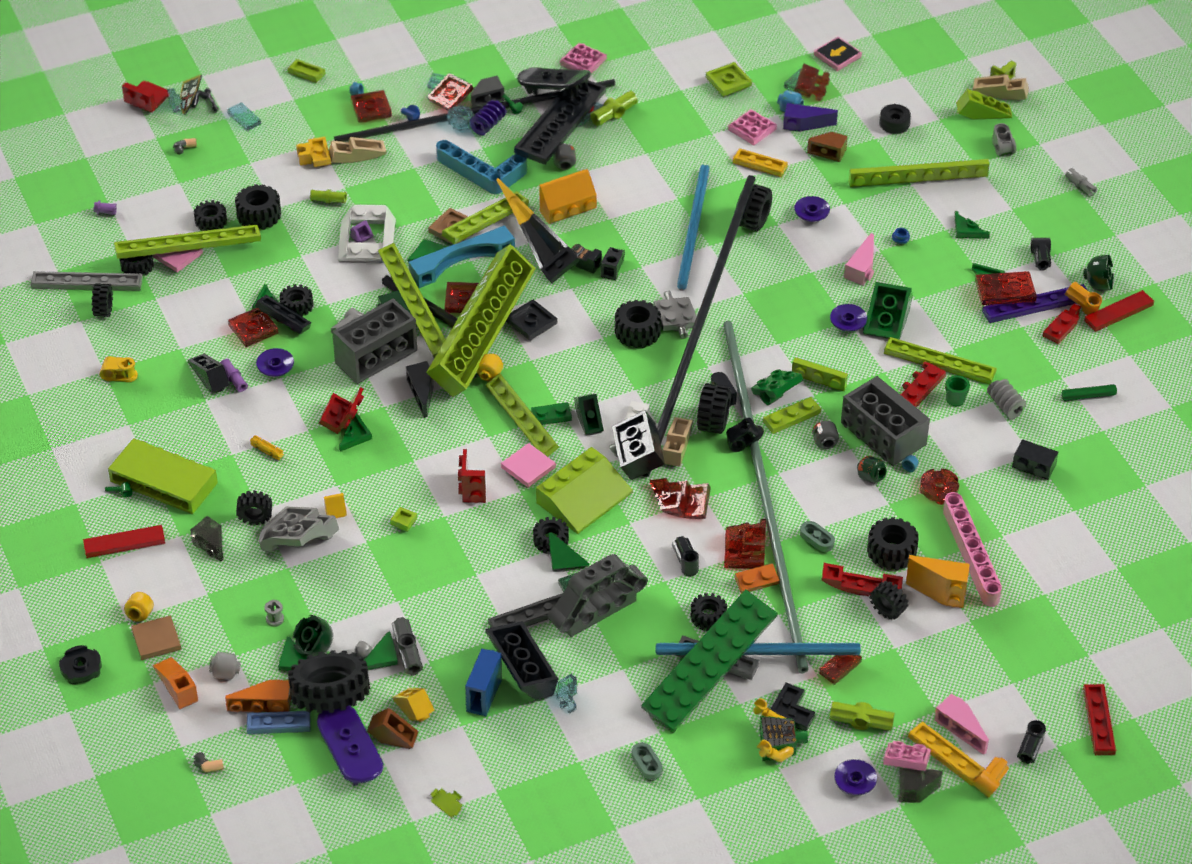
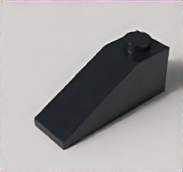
(209, 372)
(420, 385)

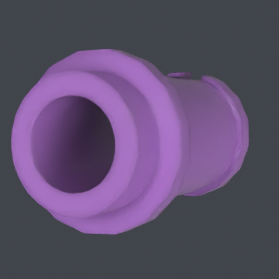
(106, 208)

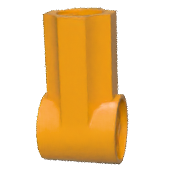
(1084, 298)
(990, 778)

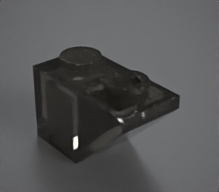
(208, 537)
(917, 784)

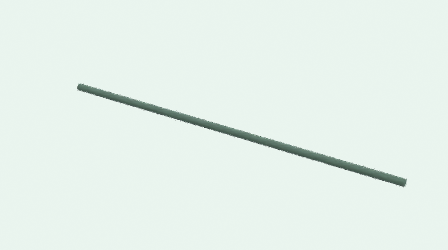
(766, 499)

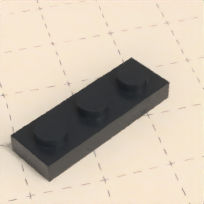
(283, 314)

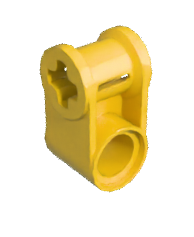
(117, 368)

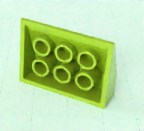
(583, 490)

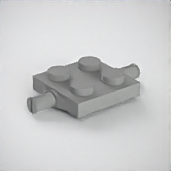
(676, 314)

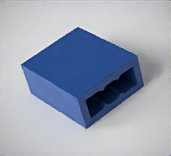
(483, 682)

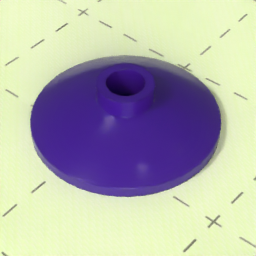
(812, 208)
(848, 317)
(275, 362)
(852, 771)

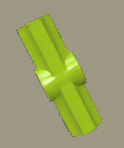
(613, 108)
(861, 716)

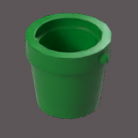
(956, 390)

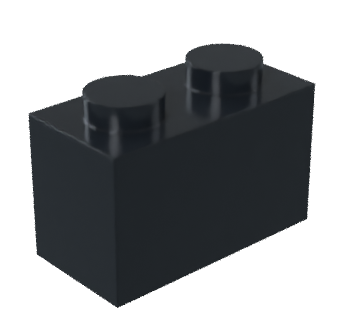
(1035, 459)

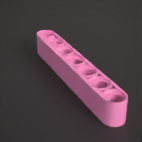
(972, 549)

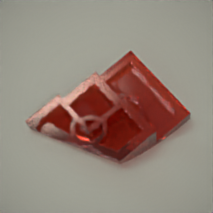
(682, 498)
(745, 545)

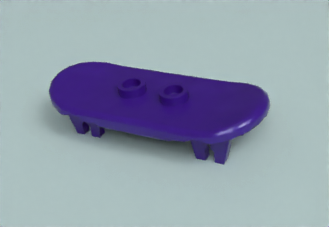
(350, 745)

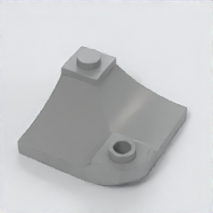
(296, 527)

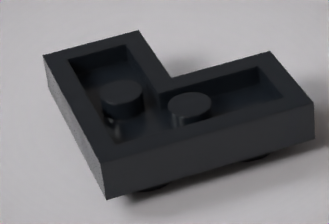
(788, 706)

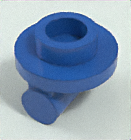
(411, 112)

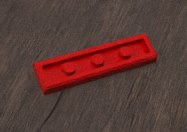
(1119, 310)
(124, 541)
(1099, 719)

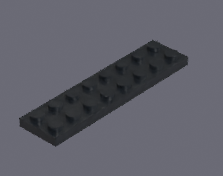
(558, 123)

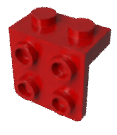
(145, 95)
(339, 410)
(473, 482)

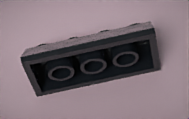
(524, 659)

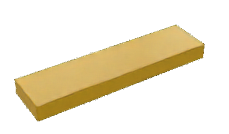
(946, 752)

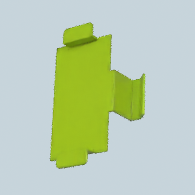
(447, 801)

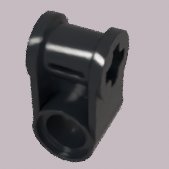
(742, 435)

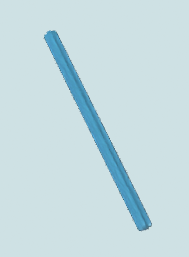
(693, 227)
(772, 648)

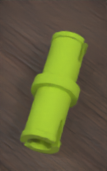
(328, 196)

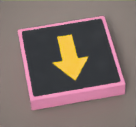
(837, 53)

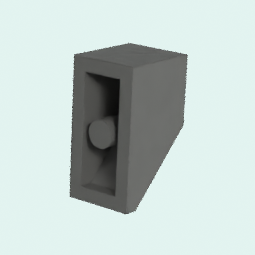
(487, 90)

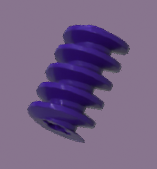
(487, 117)

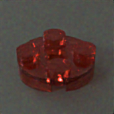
(932, 491)

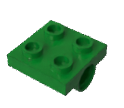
(773, 387)

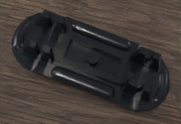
(553, 79)

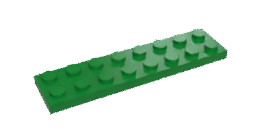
(709, 660)

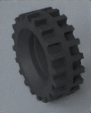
(329, 681)

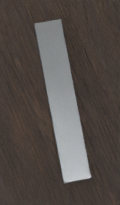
(85, 280)

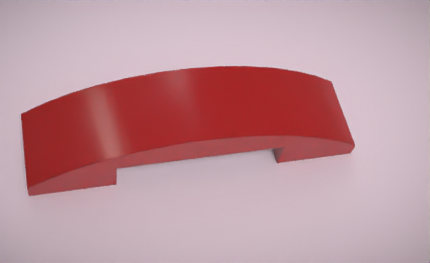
(855, 583)

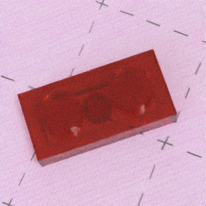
(839, 667)

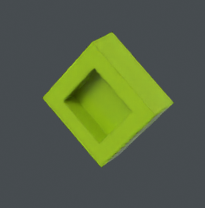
(403, 519)

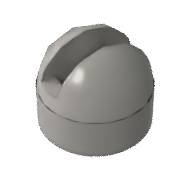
(362, 649)

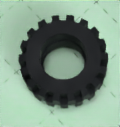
(258, 206)
(757, 208)
(637, 323)
(713, 408)
(892, 531)

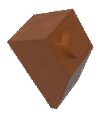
(828, 145)
(392, 729)

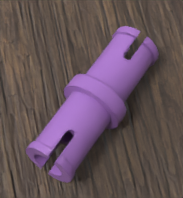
(234, 375)

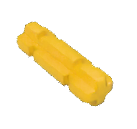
(266, 447)

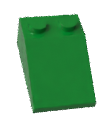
(888, 310)

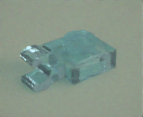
(565, 690)

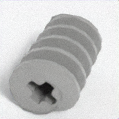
(1006, 398)

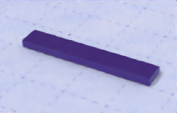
(1044, 302)

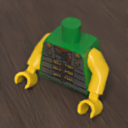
(777, 734)

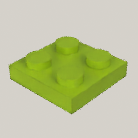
(728, 79)

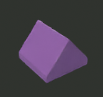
(361, 232)

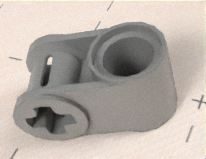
(1003, 139)

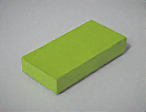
(306, 71)

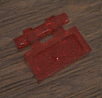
(807, 79)

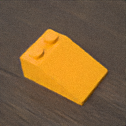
(939, 579)

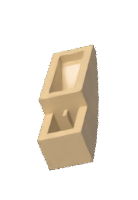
(1002, 87)
(356, 150)
(677, 441)

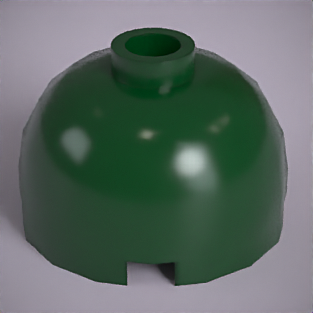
(1099, 273)
(312, 636)

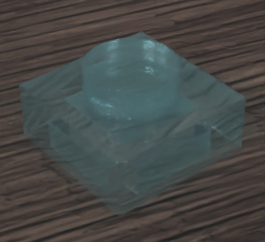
(174, 100)

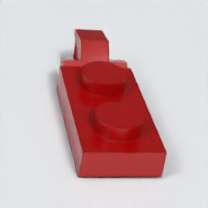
(1063, 324)

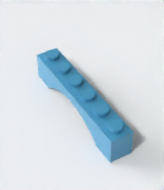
(429, 267)

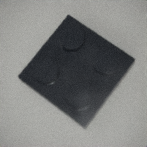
(531, 319)

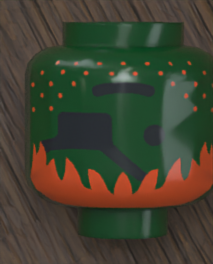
(871, 469)

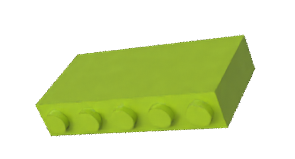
(163, 475)

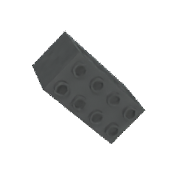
(375, 341)
(885, 420)

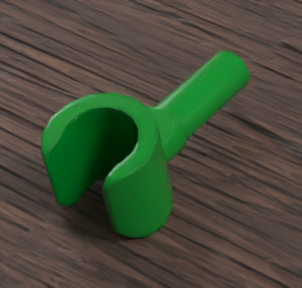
(515, 108)
(125, 489)

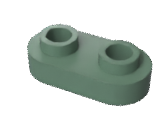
(819, 537)
(648, 762)

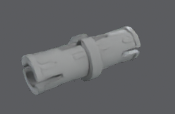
(1081, 182)

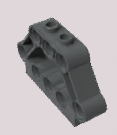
(585, 605)

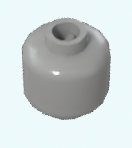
(224, 665)

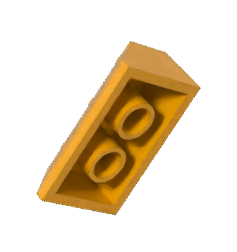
(567, 196)

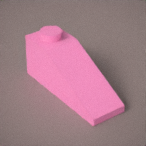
(861, 263)
(959, 719)

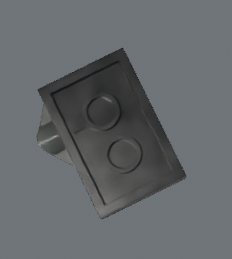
(637, 445)

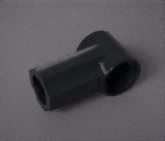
(1041, 249)
(686, 555)
(1032, 742)

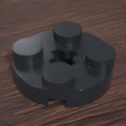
(78, 674)

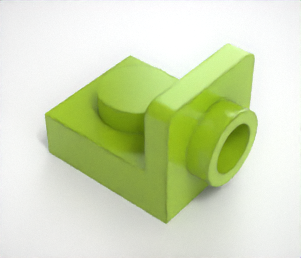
(1009, 68)

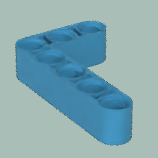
(479, 171)

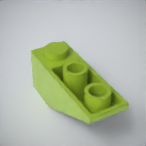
(979, 106)

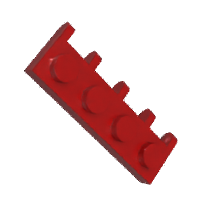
(923, 383)

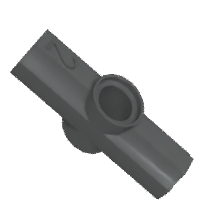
(407, 646)

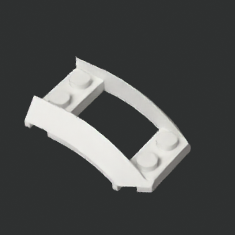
(365, 251)

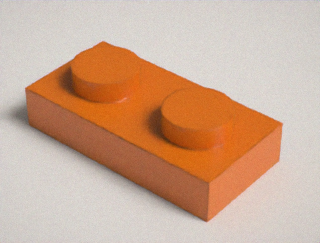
(757, 578)

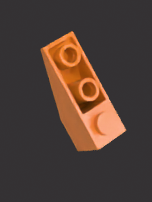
(177, 682)
(262, 697)

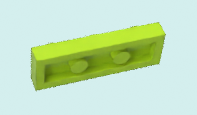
(820, 374)
(792, 415)

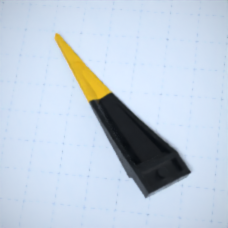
(548, 248)

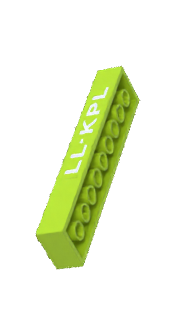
(481, 320)

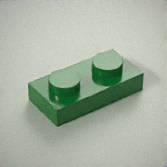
(552, 413)

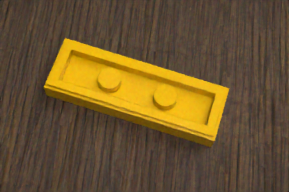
(760, 162)

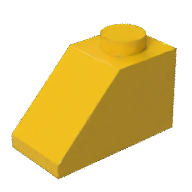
(414, 703)

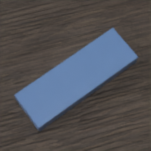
(278, 722)

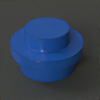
(901, 236)

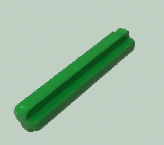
(1089, 392)

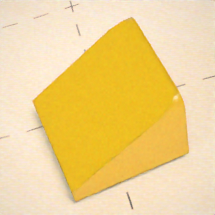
(335, 505)

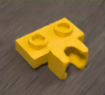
(315, 150)

